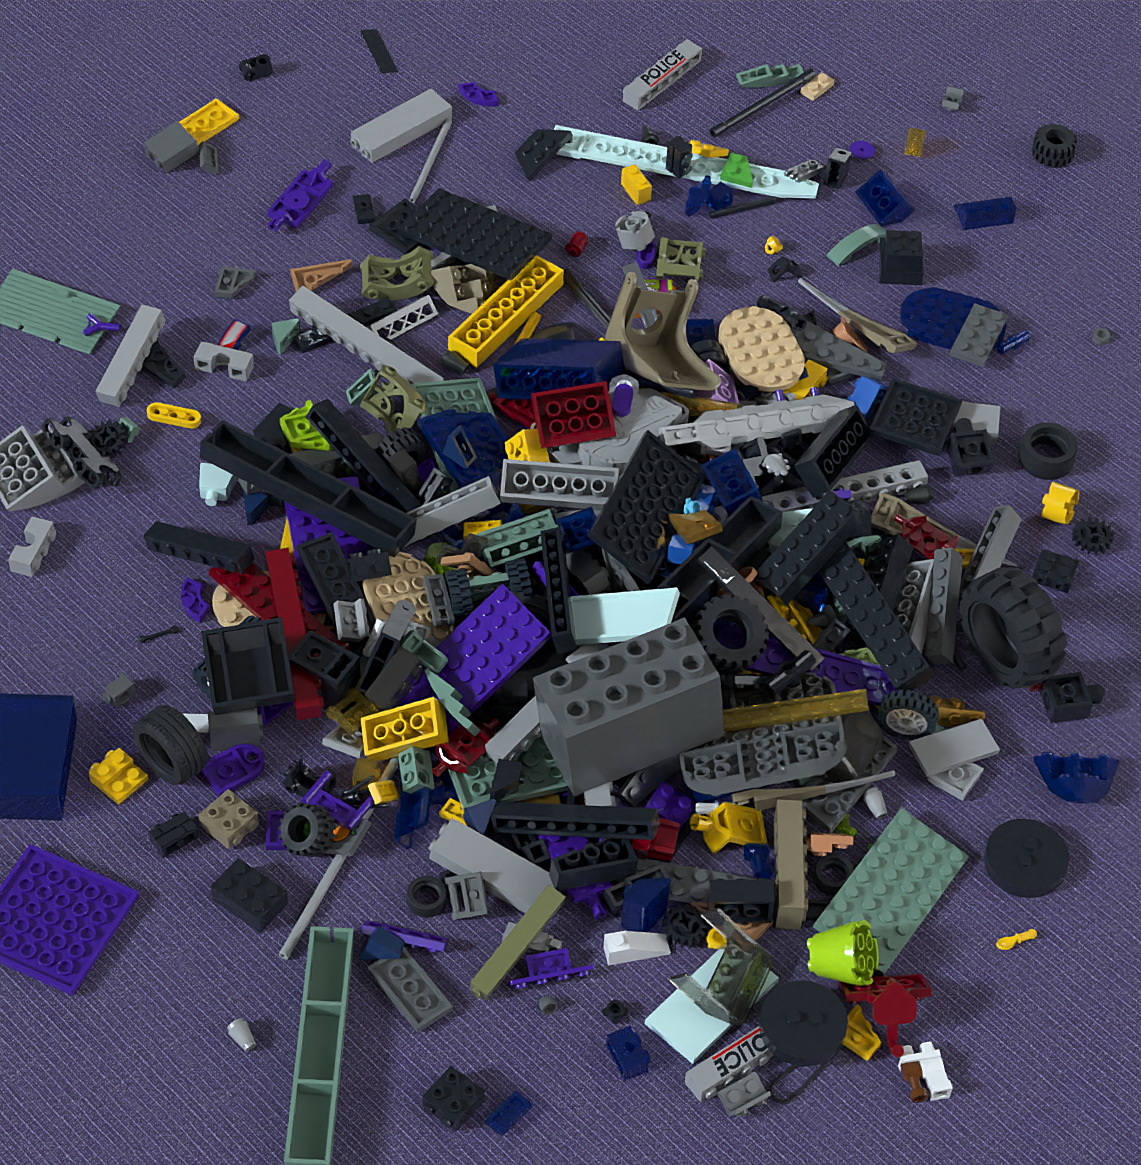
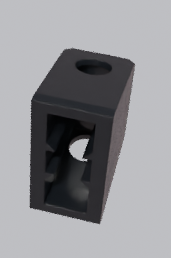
(837, 162)

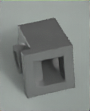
(119, 691)

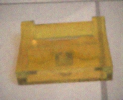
(351, 719)

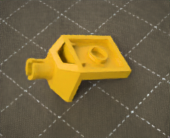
(730, 824)

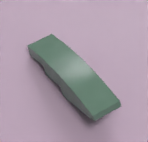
(768, 77)
(450, 699)

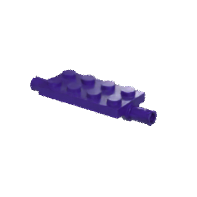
(310, 182)
(590, 894)

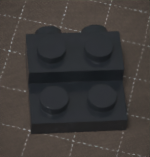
(1055, 571)

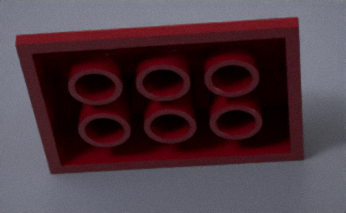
(573, 415)

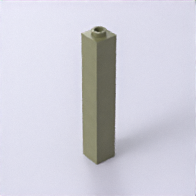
(516, 943)

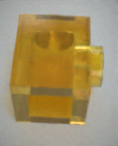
(915, 142)
(365, 768)

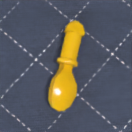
(1008, 942)

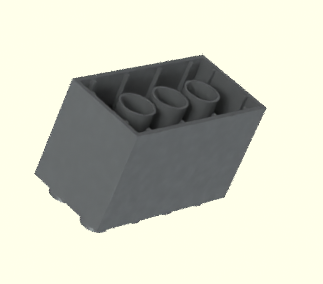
(629, 706)

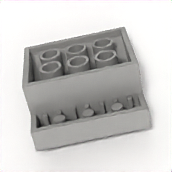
(33, 470)

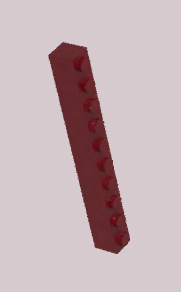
(289, 607)

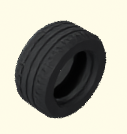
(170, 744)

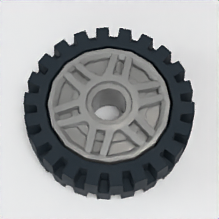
(908, 714)

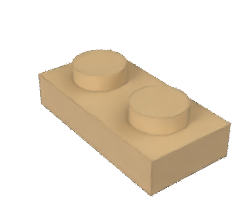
(817, 86)

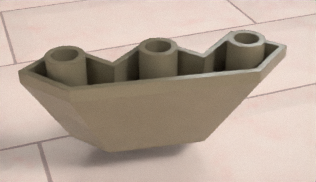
(463, 286)

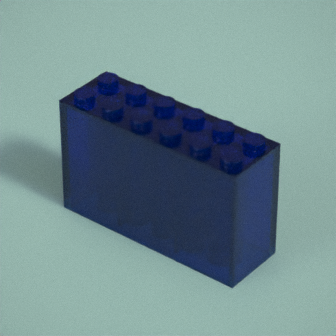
(556, 364)
(35, 754)

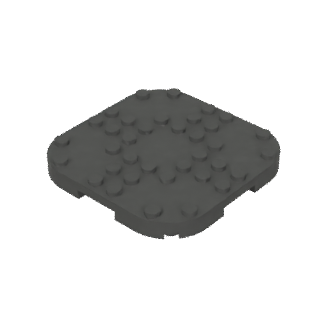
(768, 752)

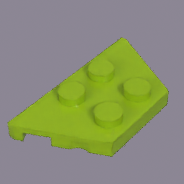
(301, 432)

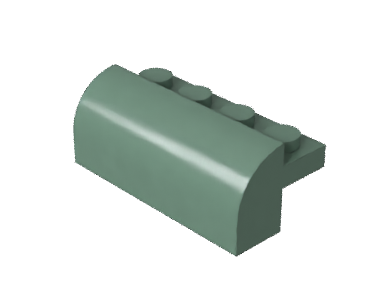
(516, 538)

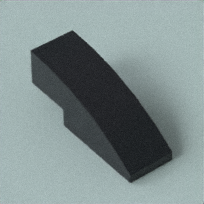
(614, 895)

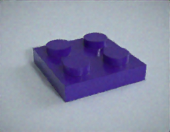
(671, 804)

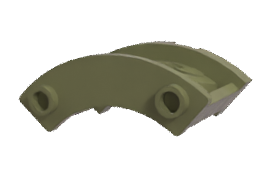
(670, 266)
(385, 269)
(375, 405)

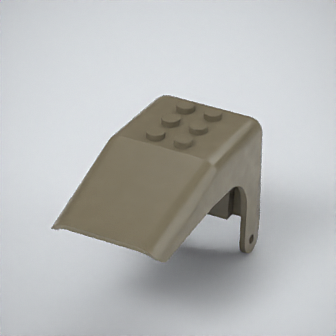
(661, 349)

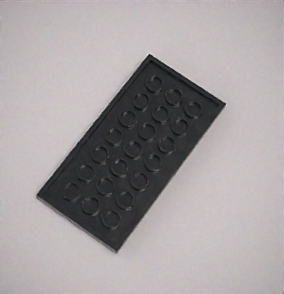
(474, 234)
(636, 515)

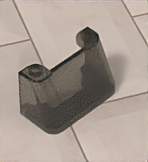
(862, 741)

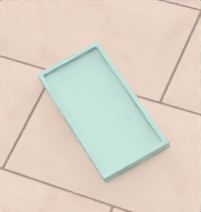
(621, 614)
(685, 1024)

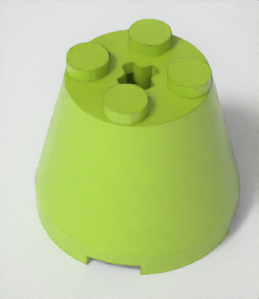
(845, 953)

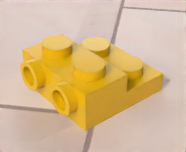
(117, 775)

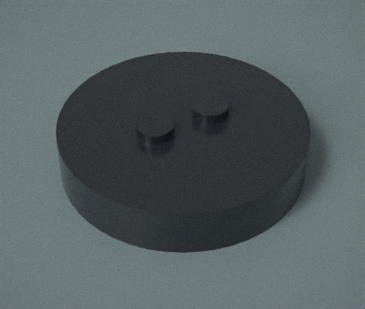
(1026, 858)
(803, 1023)

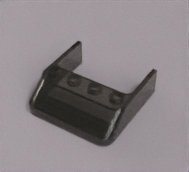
(736, 978)

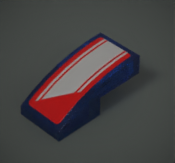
(234, 334)

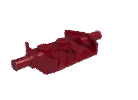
(918, 531)
(459, 756)

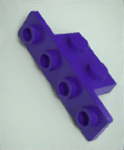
(549, 965)

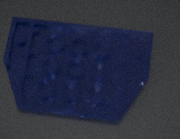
(484, 436)

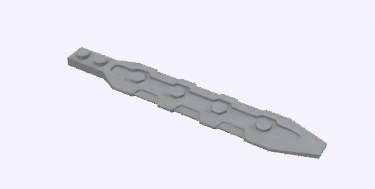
(744, 424)

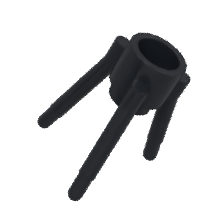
(354, 798)

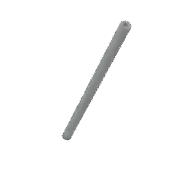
(430, 161)

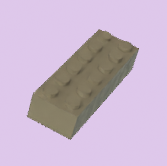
(790, 865)

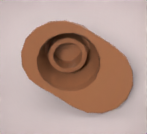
(845, 332)

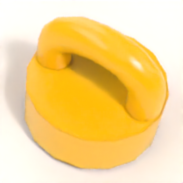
(774, 243)
(715, 940)

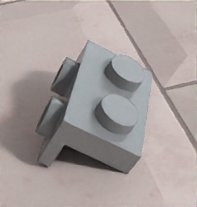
(351, 620)

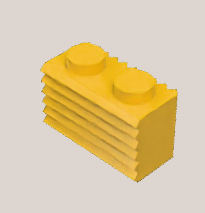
(636, 184)

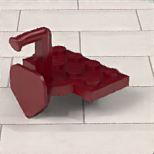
(892, 1001)

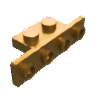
(953, 712)

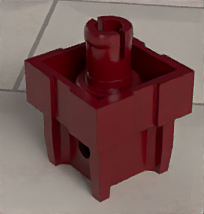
(663, 844)

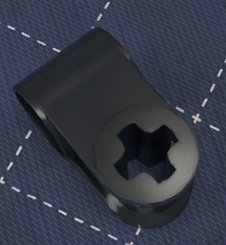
(257, 67)

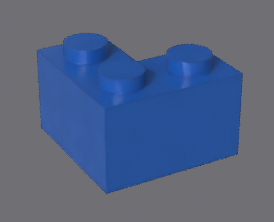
(867, 394)

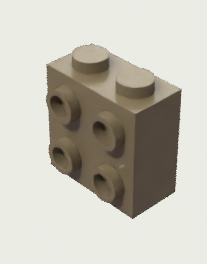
(228, 819)

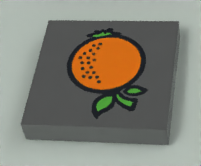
(348, 841)

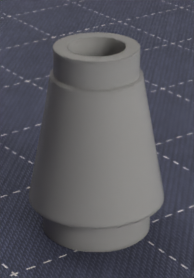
(874, 800)
(241, 1034)

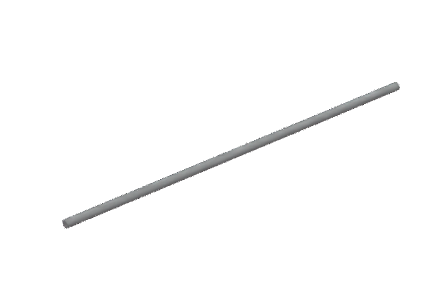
(328, 878)

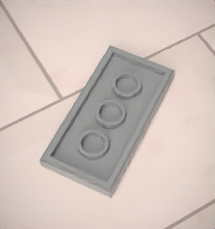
(954, 747)

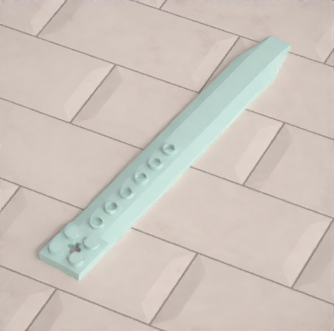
(653, 159)

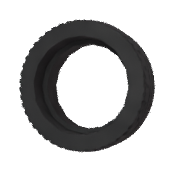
(1053, 435)

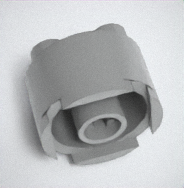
(635, 231)

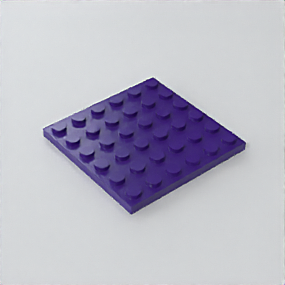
(58, 918)

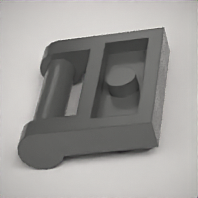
(473, 895)

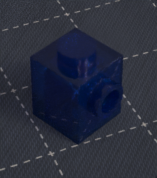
(720, 196)

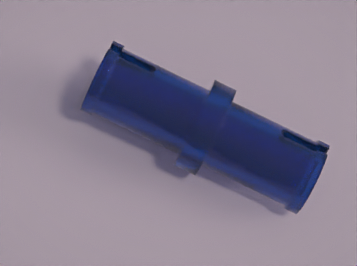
(1013, 342)

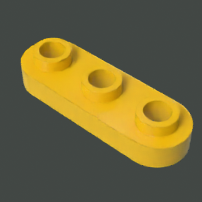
(174, 415)

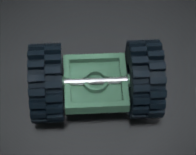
(463, 593)

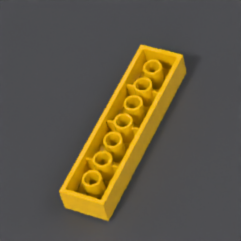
(505, 311)

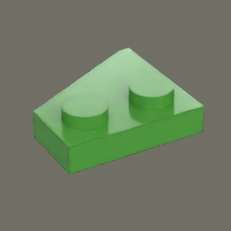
(737, 171)

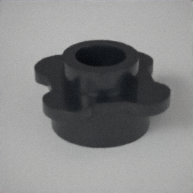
(615, 1005)

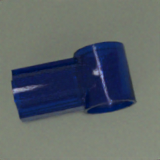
(758, 857)

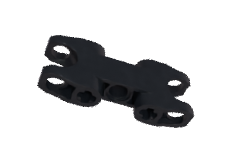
(85, 458)

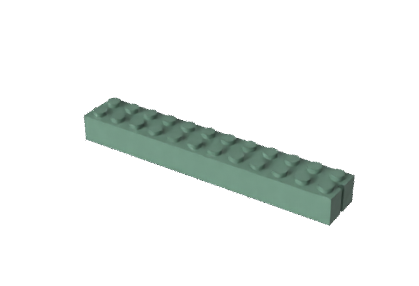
(320, 1048)

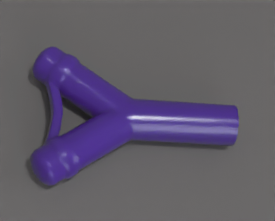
(98, 325)

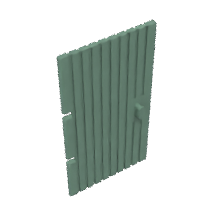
(52, 310)

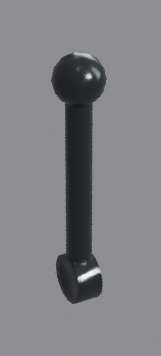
(174, 630)

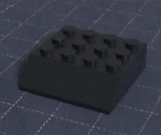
(248, 666)

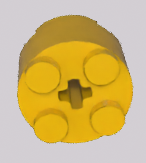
(1060, 503)

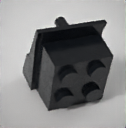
(901, 258)

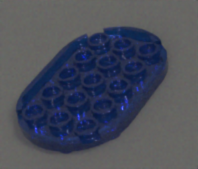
(939, 315)

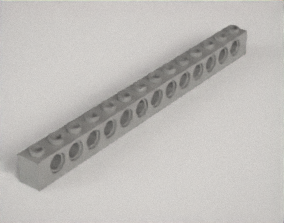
(863, 487)

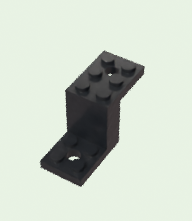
(335, 668)

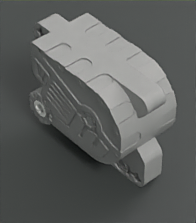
(648, 412)

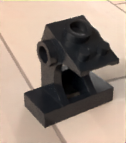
(299, 774)

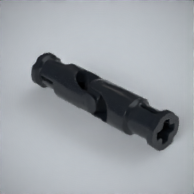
(790, 316)

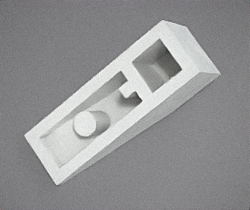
(634, 946)

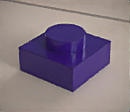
(842, 493)

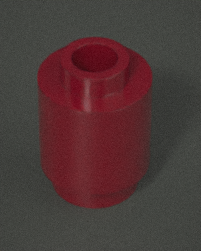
(576, 244)

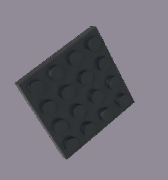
(915, 416)

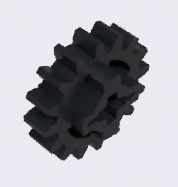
(108, 439)
(1092, 535)
(682, 928)

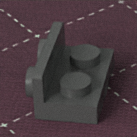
(743, 1094)

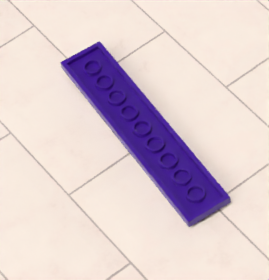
(844, 671)

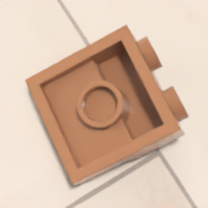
(822, 842)

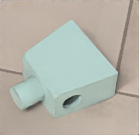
(215, 483)

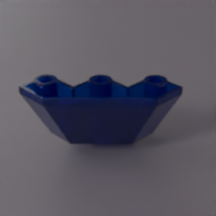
(1077, 777)

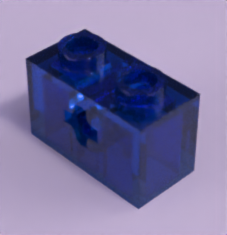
(627, 1053)

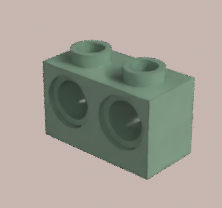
(416, 769)

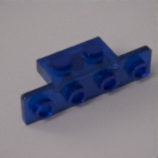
(411, 814)

